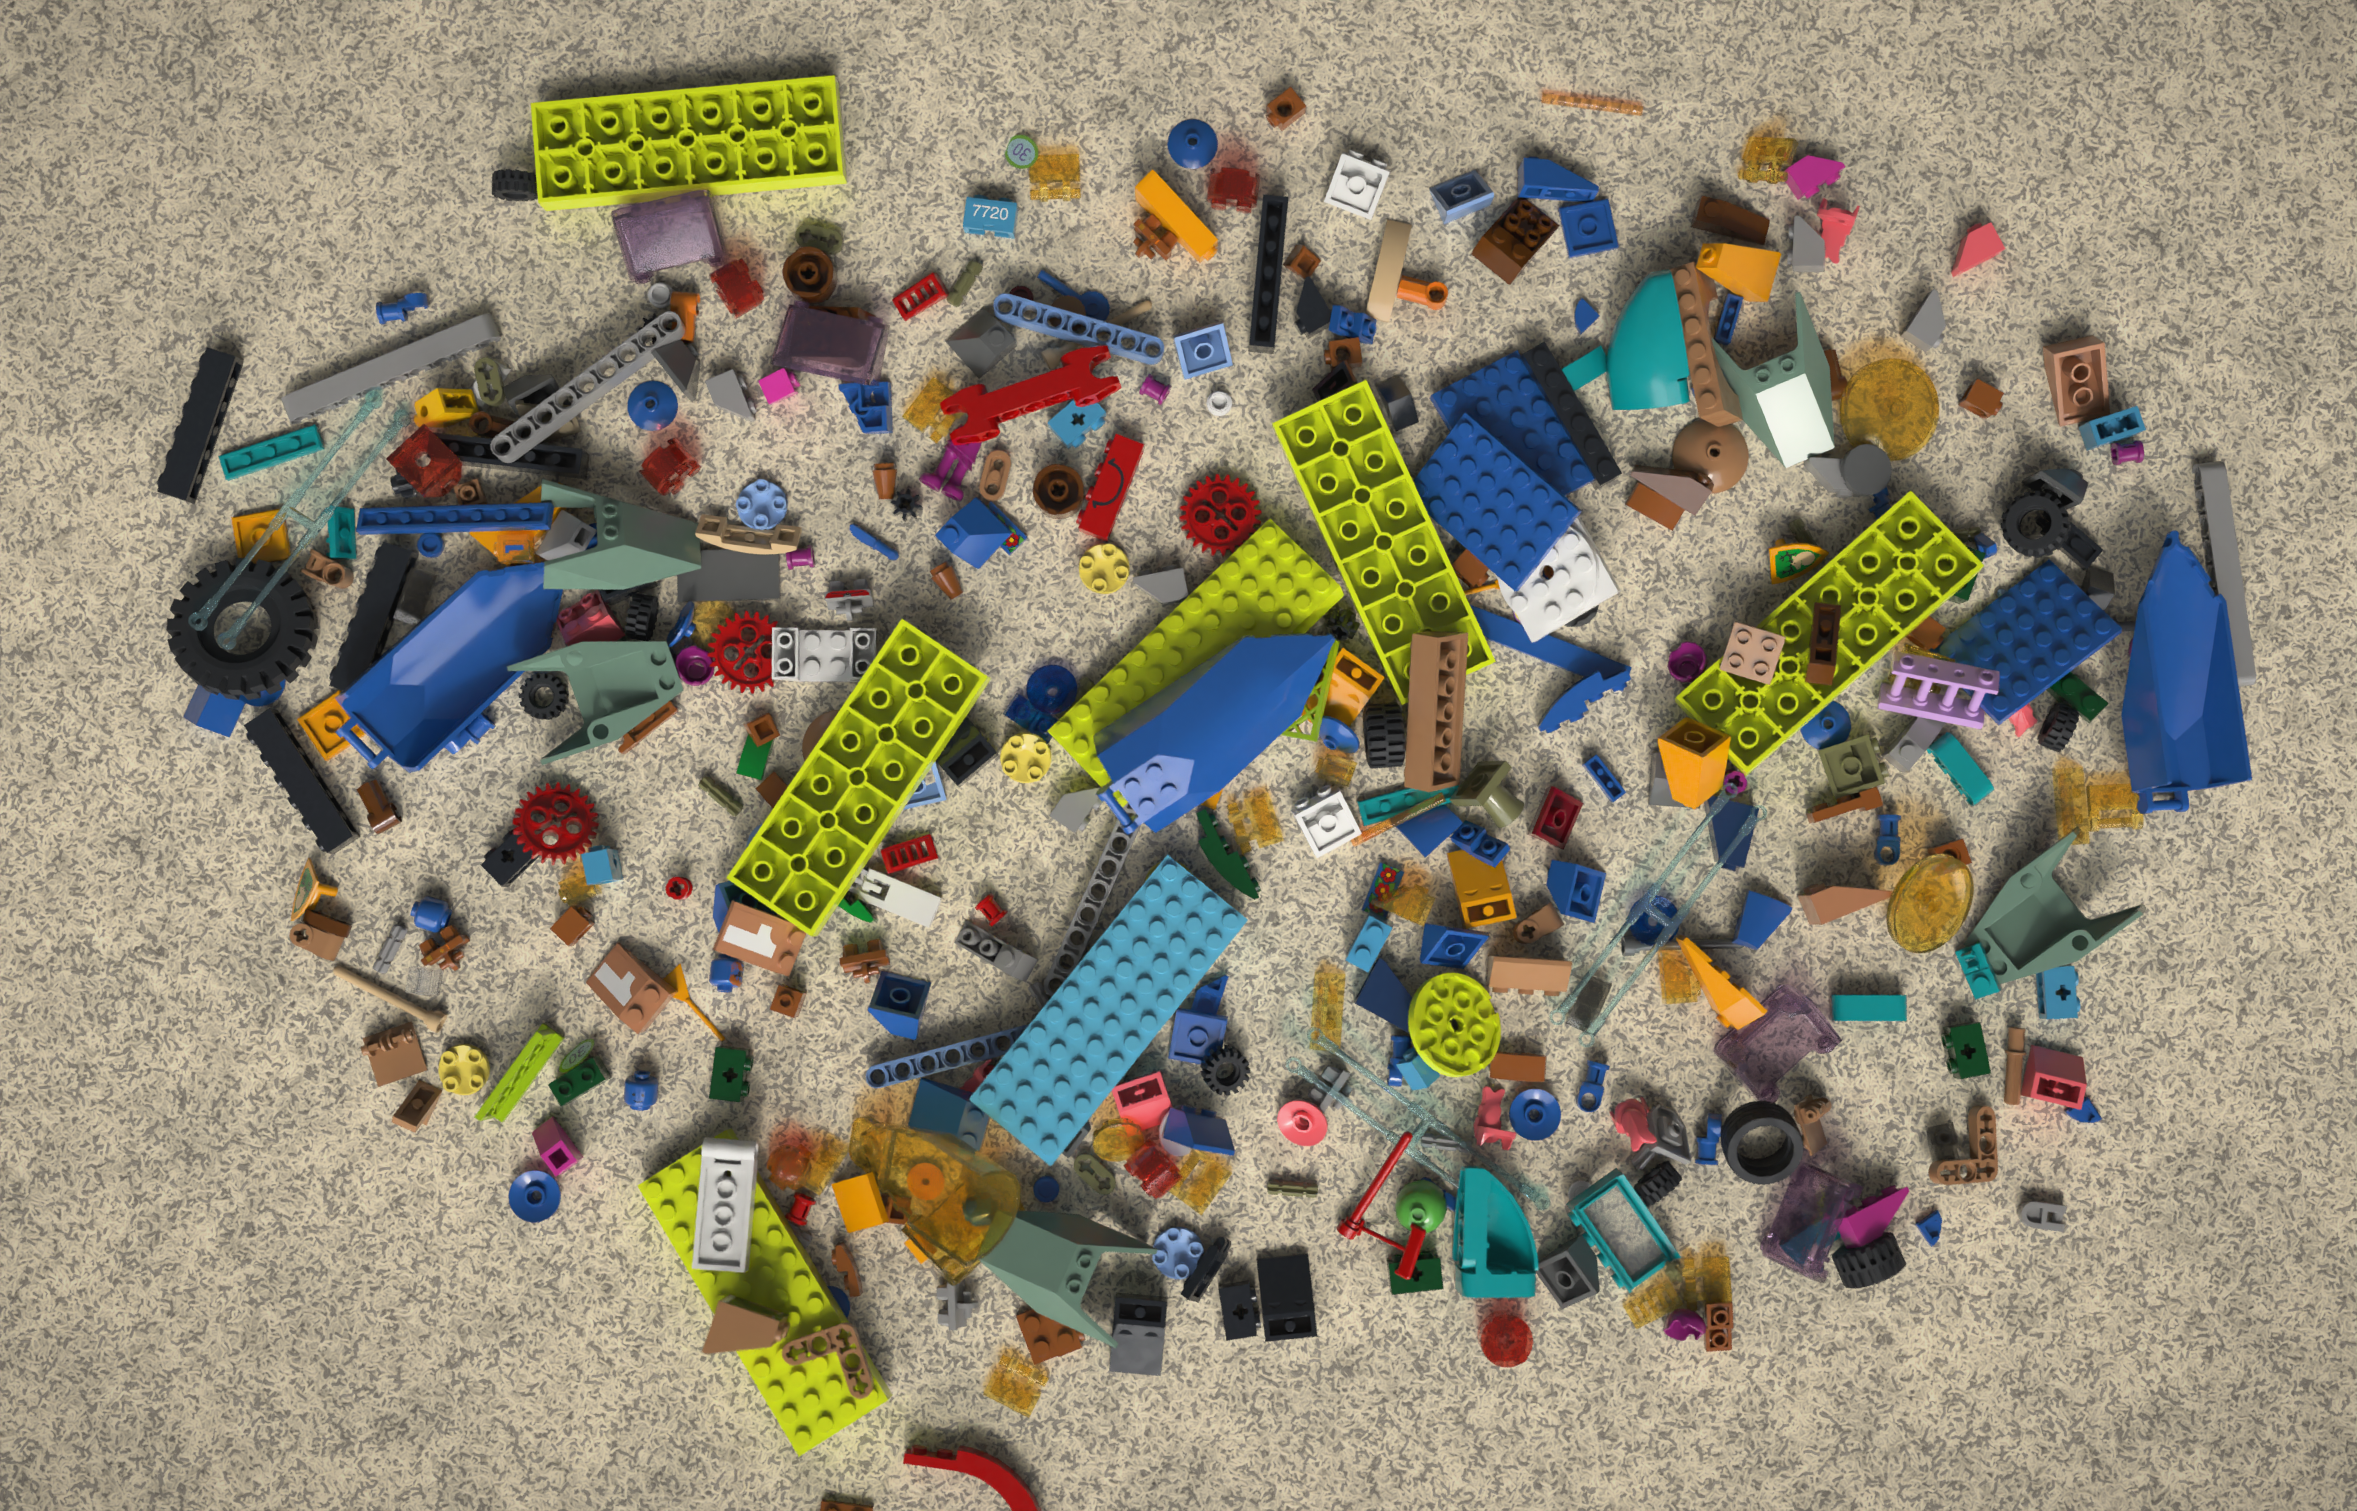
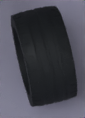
(1767, 1169)

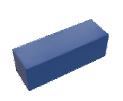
(1728, 319)
(1604, 778)

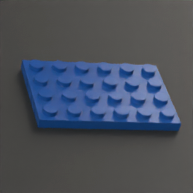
(1517, 413)
(1493, 501)
(2031, 637)

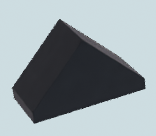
(1336, 381)
(1398, 403)
(2099, 586)

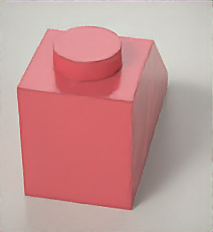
(1977, 247)

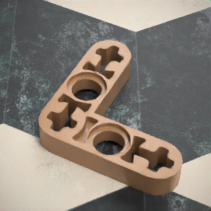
(1978, 1157)
(835, 1344)

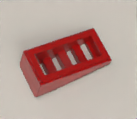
(916, 288)
(885, 852)

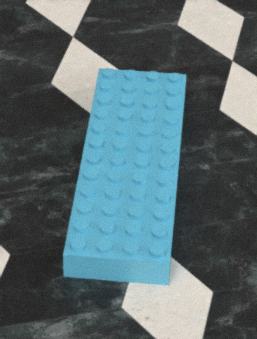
(1108, 1010)

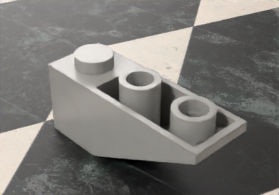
(996, 951)

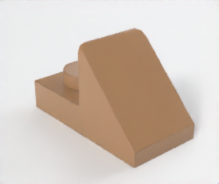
(417, 1107)

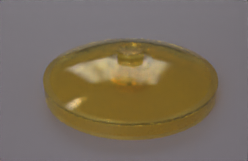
(1890, 407)
(1930, 903)

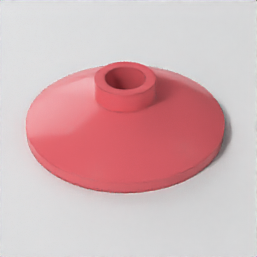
(1302, 1131)

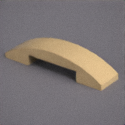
(1388, 270)
(745, 539)

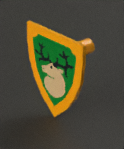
(1793, 560)
(309, 891)

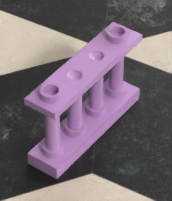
(1932, 705)

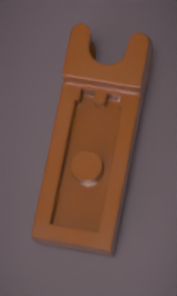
(647, 726)
(1863, 800)

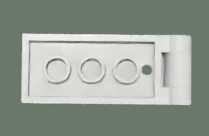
(725, 1205)

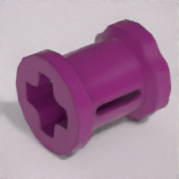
(1155, 389)
(2127, 452)
(800, 557)
(1738, 776)

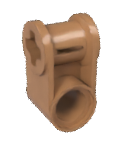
(324, 569)
(1541, 923)
(319, 941)

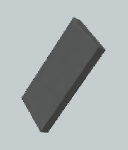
(731, 577)

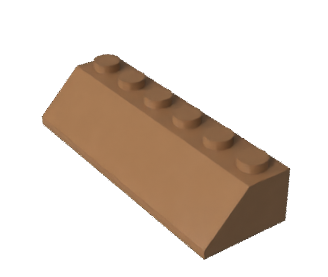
(1435, 710)

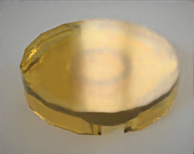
(715, 613)
(1117, 1139)

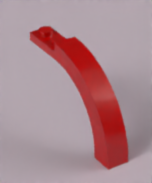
(980, 1465)

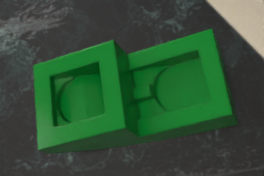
(754, 759)
(857, 910)

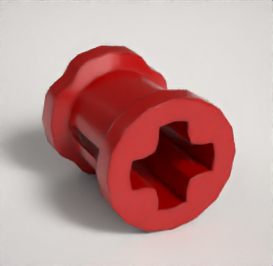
(685, 893)
(991, 909)
(800, 1208)

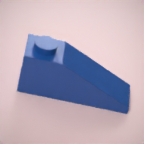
(1550, 181)

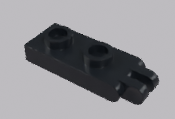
(2078, 545)
(1206, 1269)

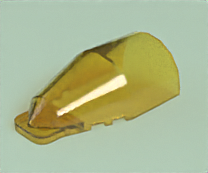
(940, 1184)

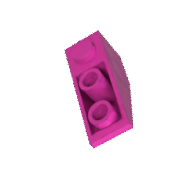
(1871, 1218)

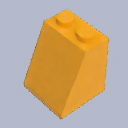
(1694, 761)

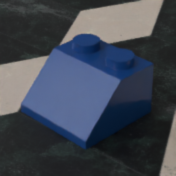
(1199, 1130)

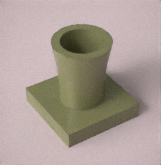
(1484, 789)

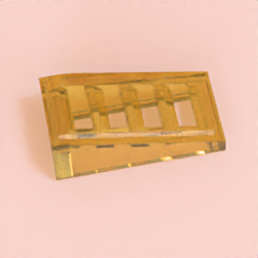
(1657, 1313)

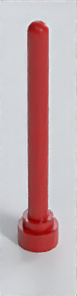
(1349, 1226)

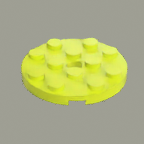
(1478, 1031)

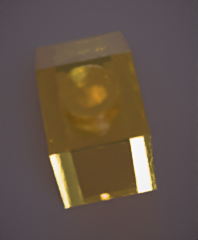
(1335, 770)
(1407, 902)
(1676, 981)
(824, 1165)

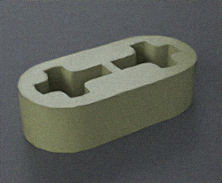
(820, 233)
(495, 380)
(1090, 1178)

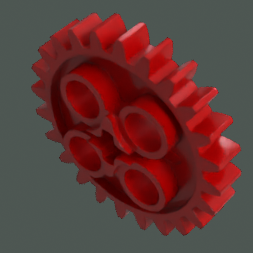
(1235, 498)
(732, 637)
(544, 803)

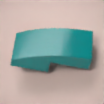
(1586, 368)

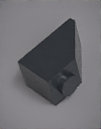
(1312, 311)

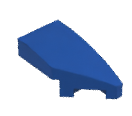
(1209, 996)

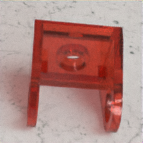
(432, 478)

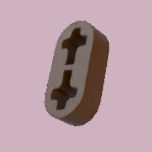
(326, 923)

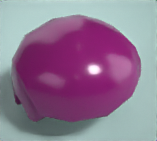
(1694, 660)
(689, 671)
(1683, 1323)

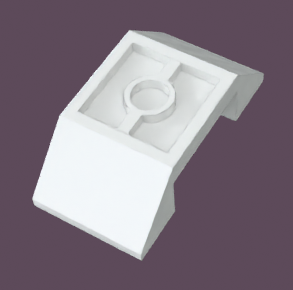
(822, 654)

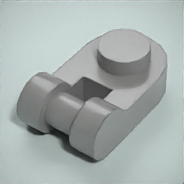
(2035, 1215)

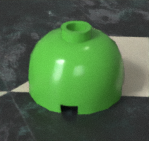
(1421, 1204)

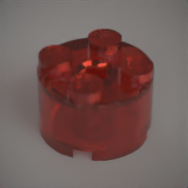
(1234, 189)
(736, 288)
(669, 467)
(1154, 1169)
(1516, 1349)

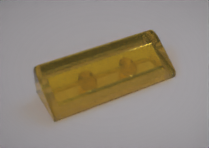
(2071, 803)
(1327, 1007)

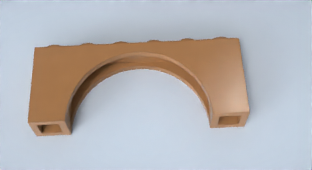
(1713, 395)

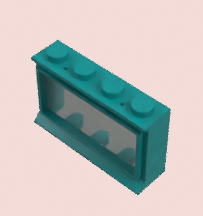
(1621, 1230)

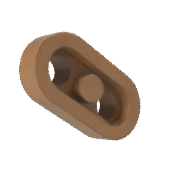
(995, 476)

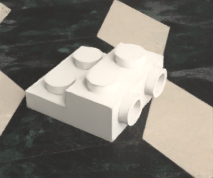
(1357, 184)
(1325, 820)

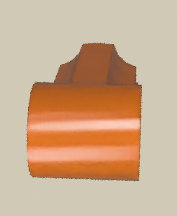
(1419, 290)
(685, 306)

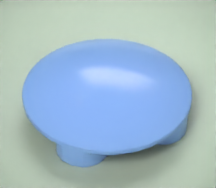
(762, 505)
(1177, 1252)

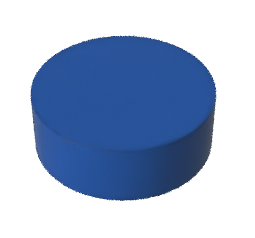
(431, 545)
(1046, 1189)

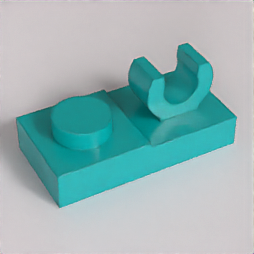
(342, 534)
(1978, 970)

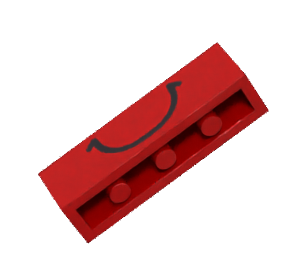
(1111, 487)

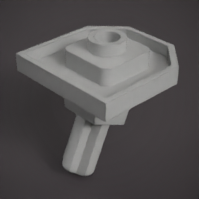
(1670, 1138)

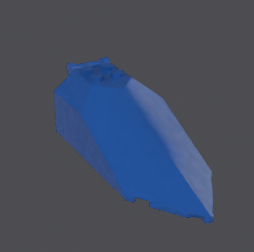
(450, 666)
(2182, 687)
(1207, 726)

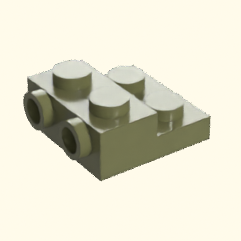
(1853, 766)

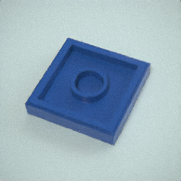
(1588, 228)
(1196, 1034)

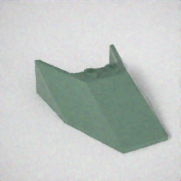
(1787, 397)
(631, 546)
(613, 686)
(2038, 925)
(1051, 1262)

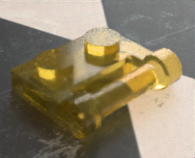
(2112, 798)
(1205, 1185)

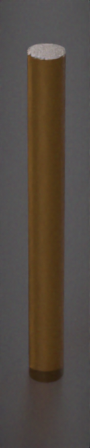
(1592, 104)
(1399, 819)

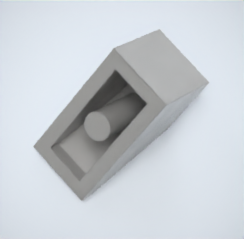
(1926, 324)
(1828, 475)

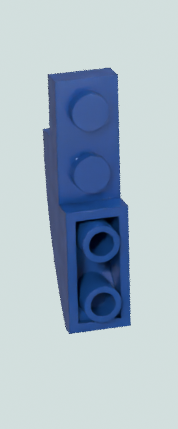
(1571, 702)

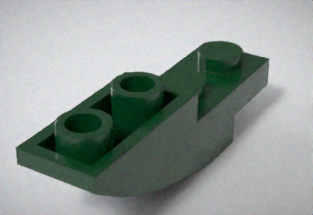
(2079, 696)
(1231, 866)

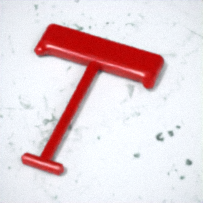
(1411, 1250)

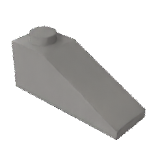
(1912, 743)

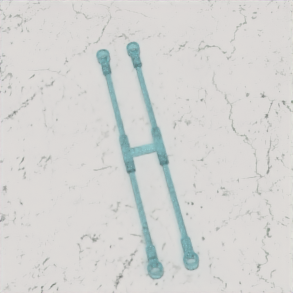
(313, 527)
(1645, 905)
(1427, 1119)

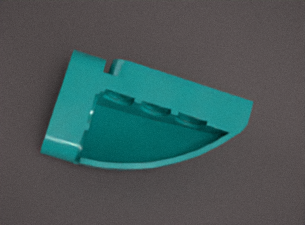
(1648, 348)
(1491, 1240)

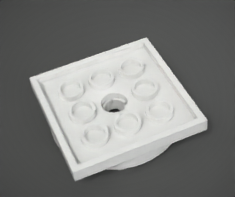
(1578, 584)

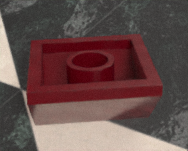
(1555, 817)

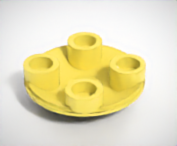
(1104, 568)
(1025, 757)
(463, 1069)

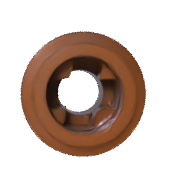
(885, 479)
(947, 580)

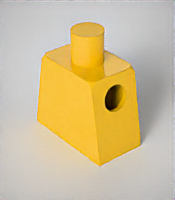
(434, 409)

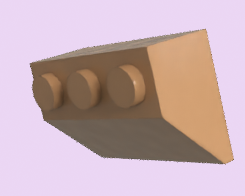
(1528, 975)

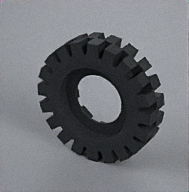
(253, 672)

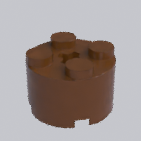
(800, 265)
(1062, 477)

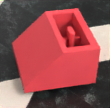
(589, 621)
(2054, 1077)
(1143, 1099)

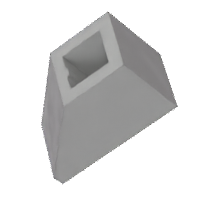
(1808, 248)
(729, 395)
(566, 537)
(1164, 586)
(1074, 809)

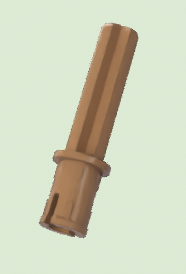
(2014, 1065)

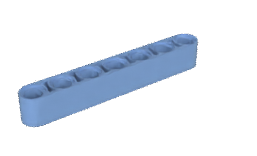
(1069, 320)
(940, 1056)

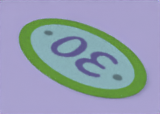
(1021, 152)
(577, 1055)

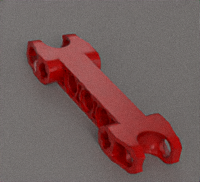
(1068, 382)

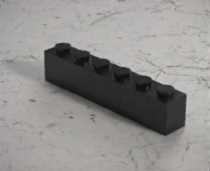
(1268, 274)
(1571, 414)
(200, 425)
(538, 460)
(374, 615)
(301, 781)

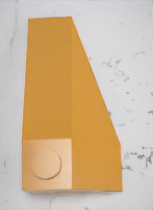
(1731, 1003)

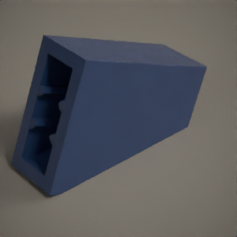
(1725, 828)
(1385, 996)

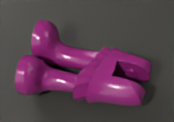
(966, 457)

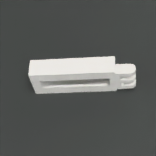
(901, 897)

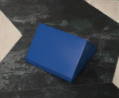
(213, 711)
(1450, 945)

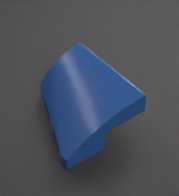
(871, 416)
(1430, 828)
(1759, 919)

